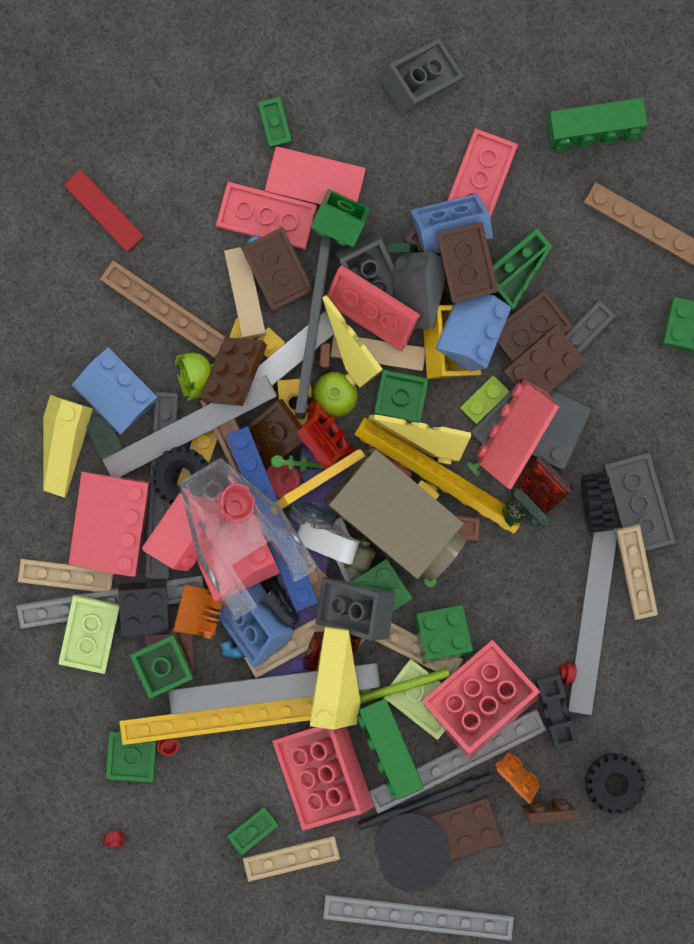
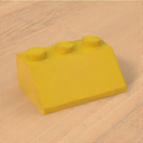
(437, 364)

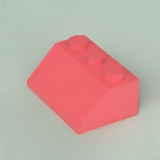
(172, 539)

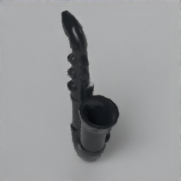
(279, 604)

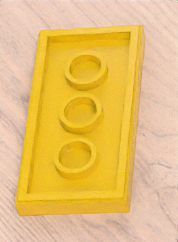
(320, 479)

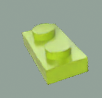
(484, 399)

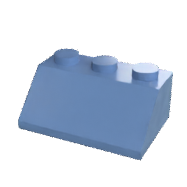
(449, 216)
(473, 331)
(114, 391)
(258, 631)

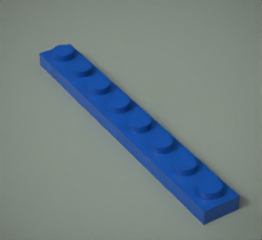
(253, 470)

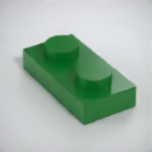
(274, 122)
(253, 830)

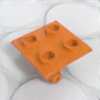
(197, 612)
(523, 782)

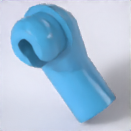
(229, 651)

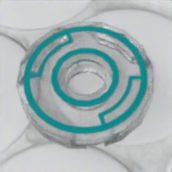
(313, 513)

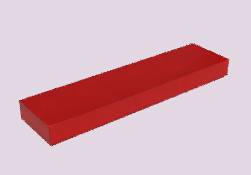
(104, 211)

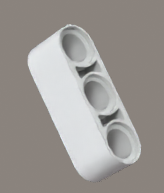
(329, 543)

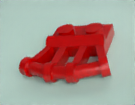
(317, 439)

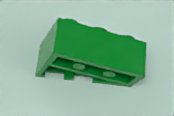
(518, 266)

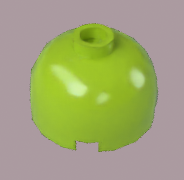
(194, 373)
(335, 394)

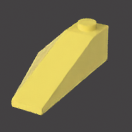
(355, 356)
(62, 441)
(436, 442)
(336, 687)

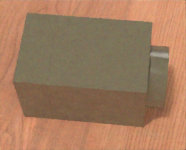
(397, 516)

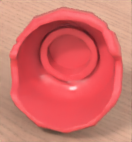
(283, 479)
(236, 503)

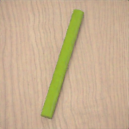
(405, 685)

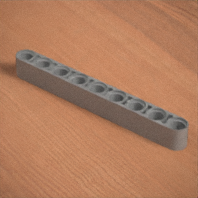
(258, 690)

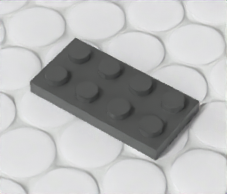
(640, 499)

